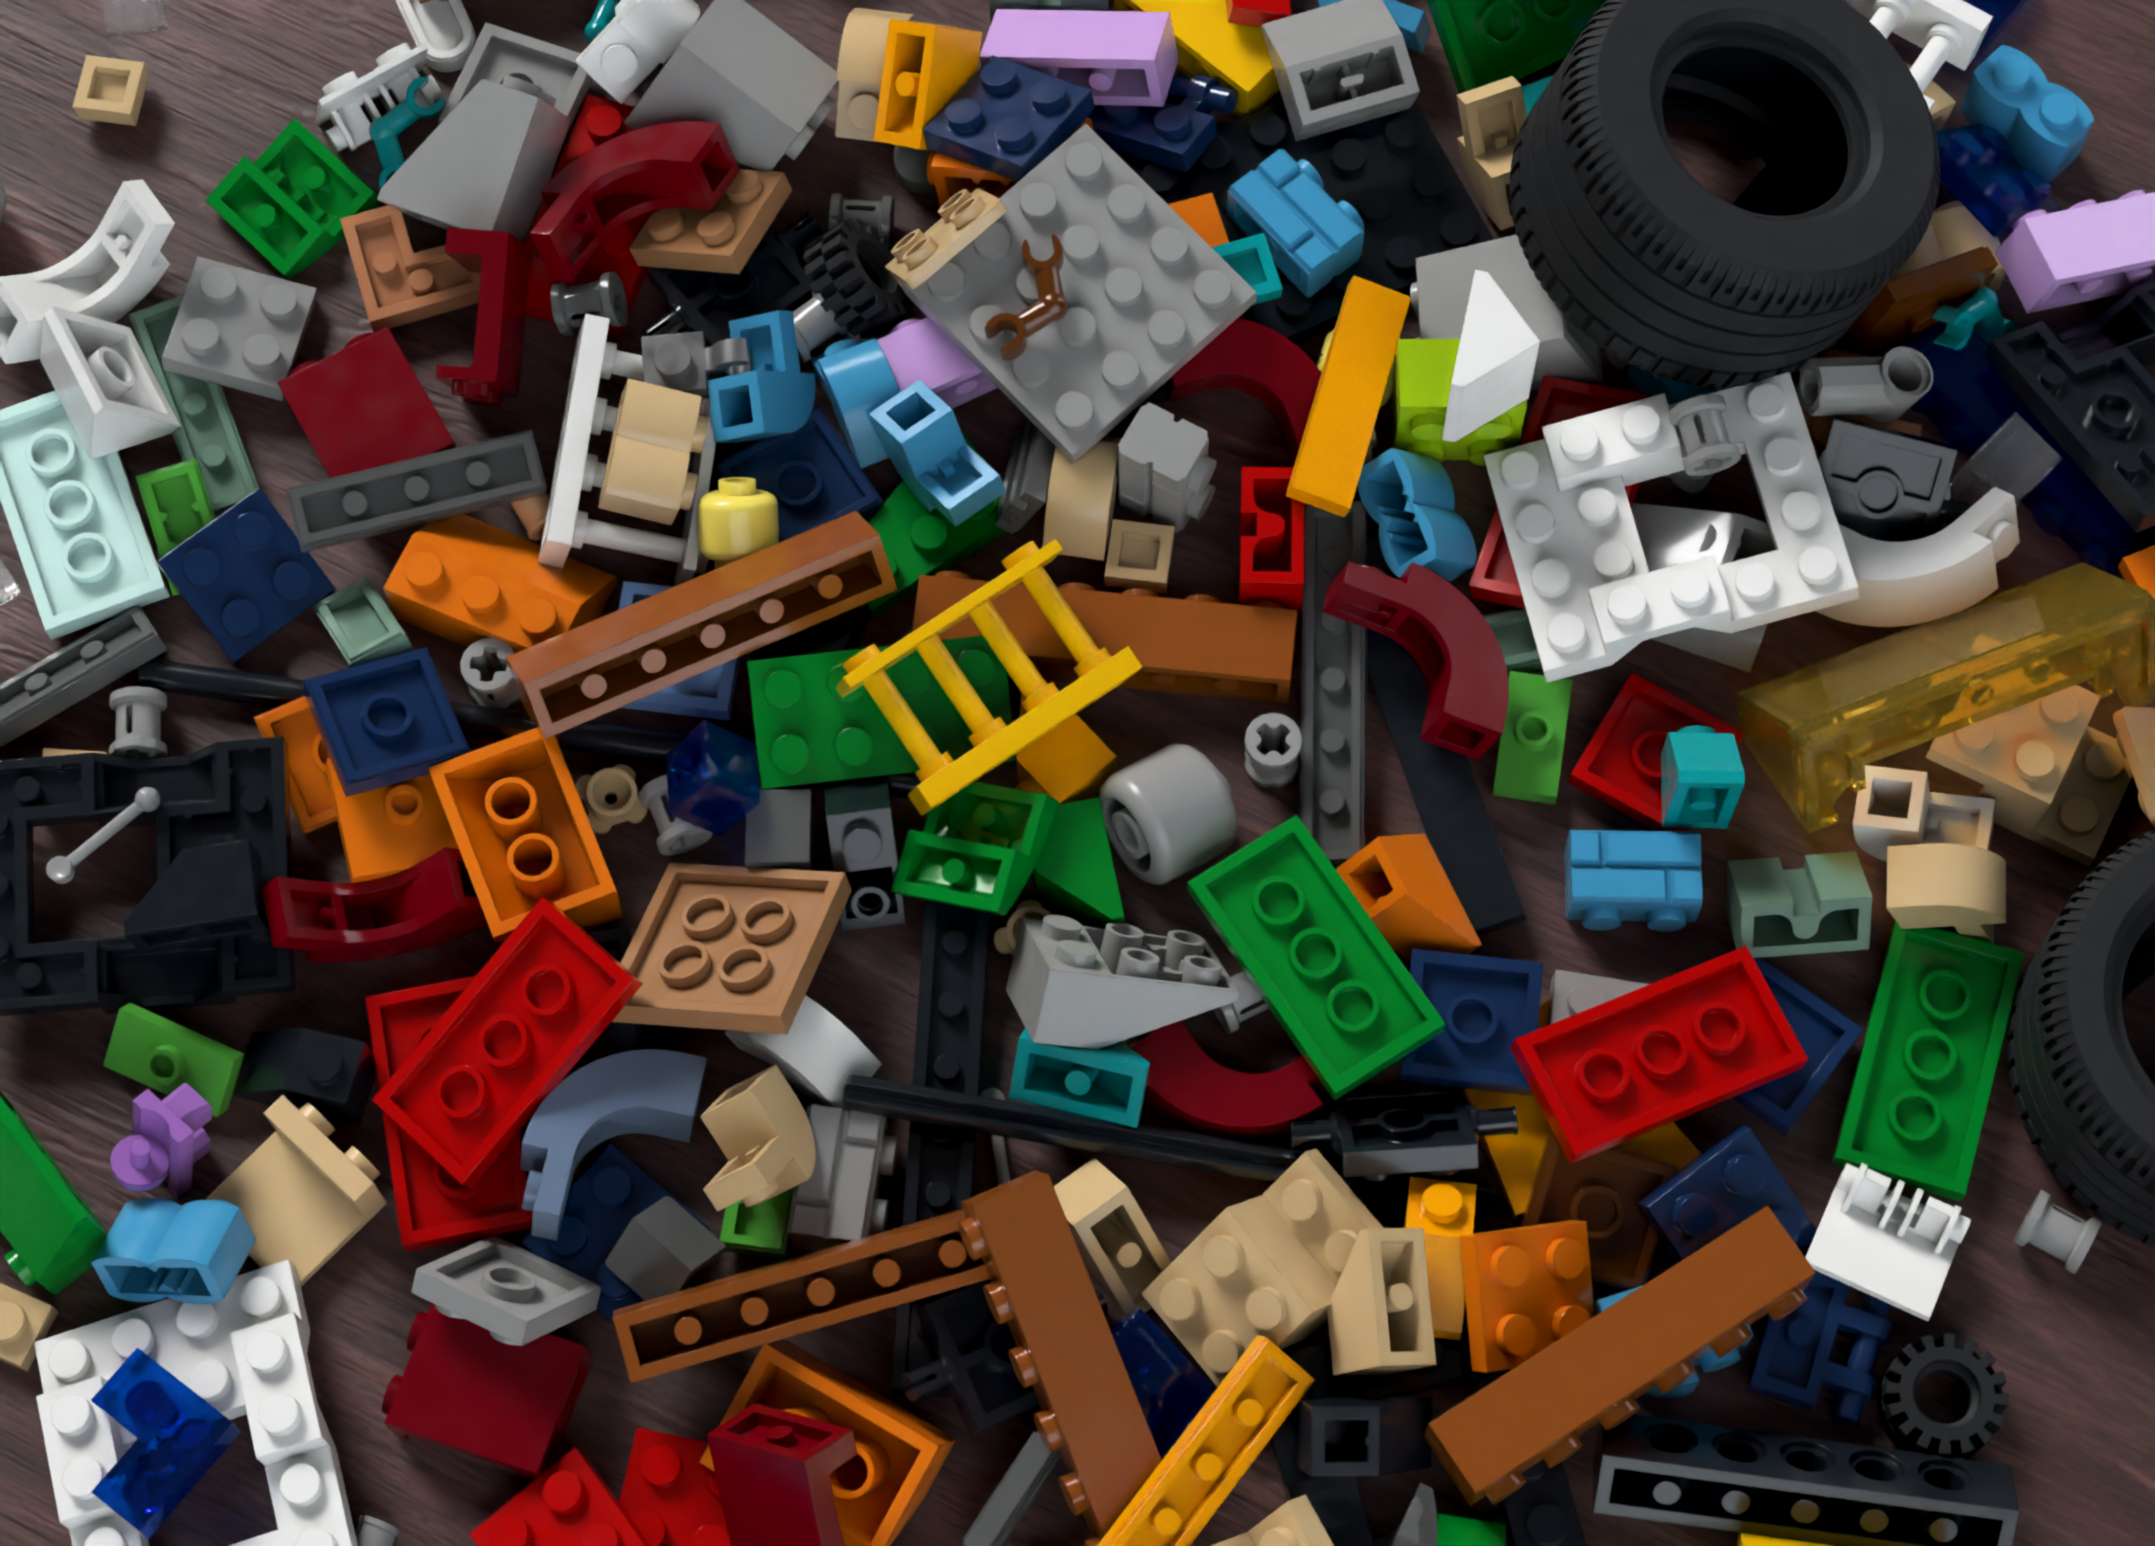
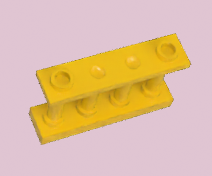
(991, 737)

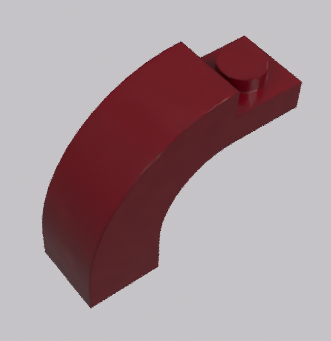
(625, 177)
(1261, 365)
(1445, 638)
(375, 916)
(1221, 1102)

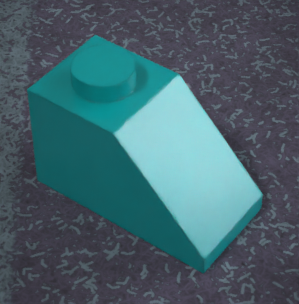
(1700, 778)
(1081, 1081)

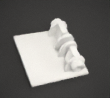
(347, 93)
(1887, 1240)

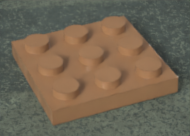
(731, 946)

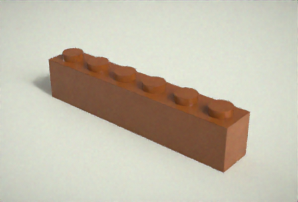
(701, 624)
(1181, 643)
(795, 1296)
(1062, 1346)
(1620, 1356)

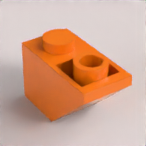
(1409, 896)

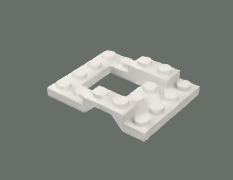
(1582, 551)
(240, 1359)

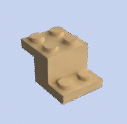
(2044, 770)
(1262, 1267)

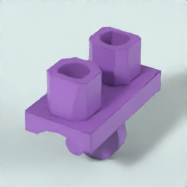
(163, 1142)

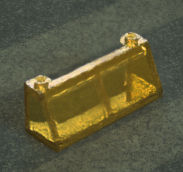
(1849, 710)

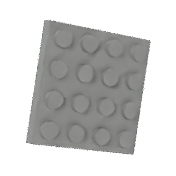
(1134, 282)

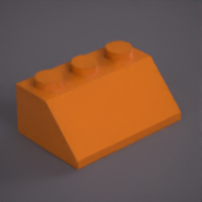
(487, 583)
(525, 833)
(894, 1447)

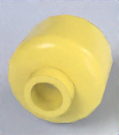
(736, 520)

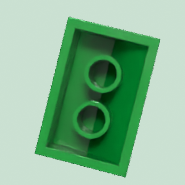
(41, 1210)

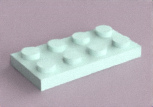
(72, 521)

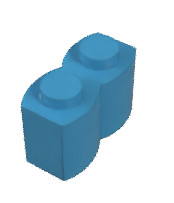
(2035, 116)
(1416, 514)
(174, 1250)

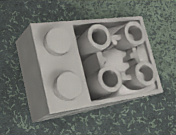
(1687, 534)
(1110, 982)

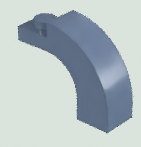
(607, 1098)

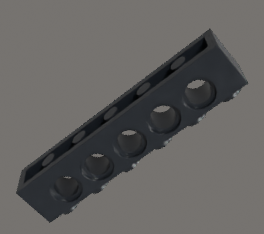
(1799, 1486)

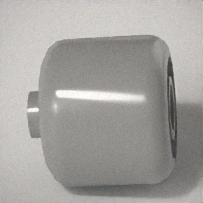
(1168, 813)

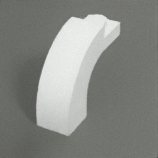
(97, 280)
(1933, 574)

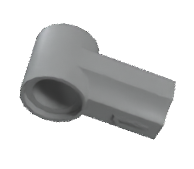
(1865, 385)

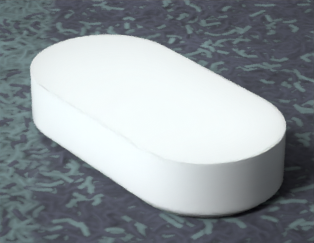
(444, 30)

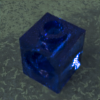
(712, 778)

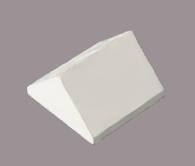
(1492, 360)
(103, 382)

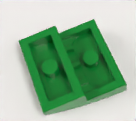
(292, 199)
(976, 848)

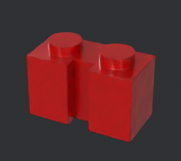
(1270, 539)

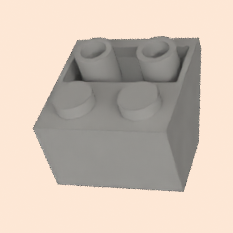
(1340, 66)

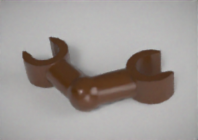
(1050, 307)

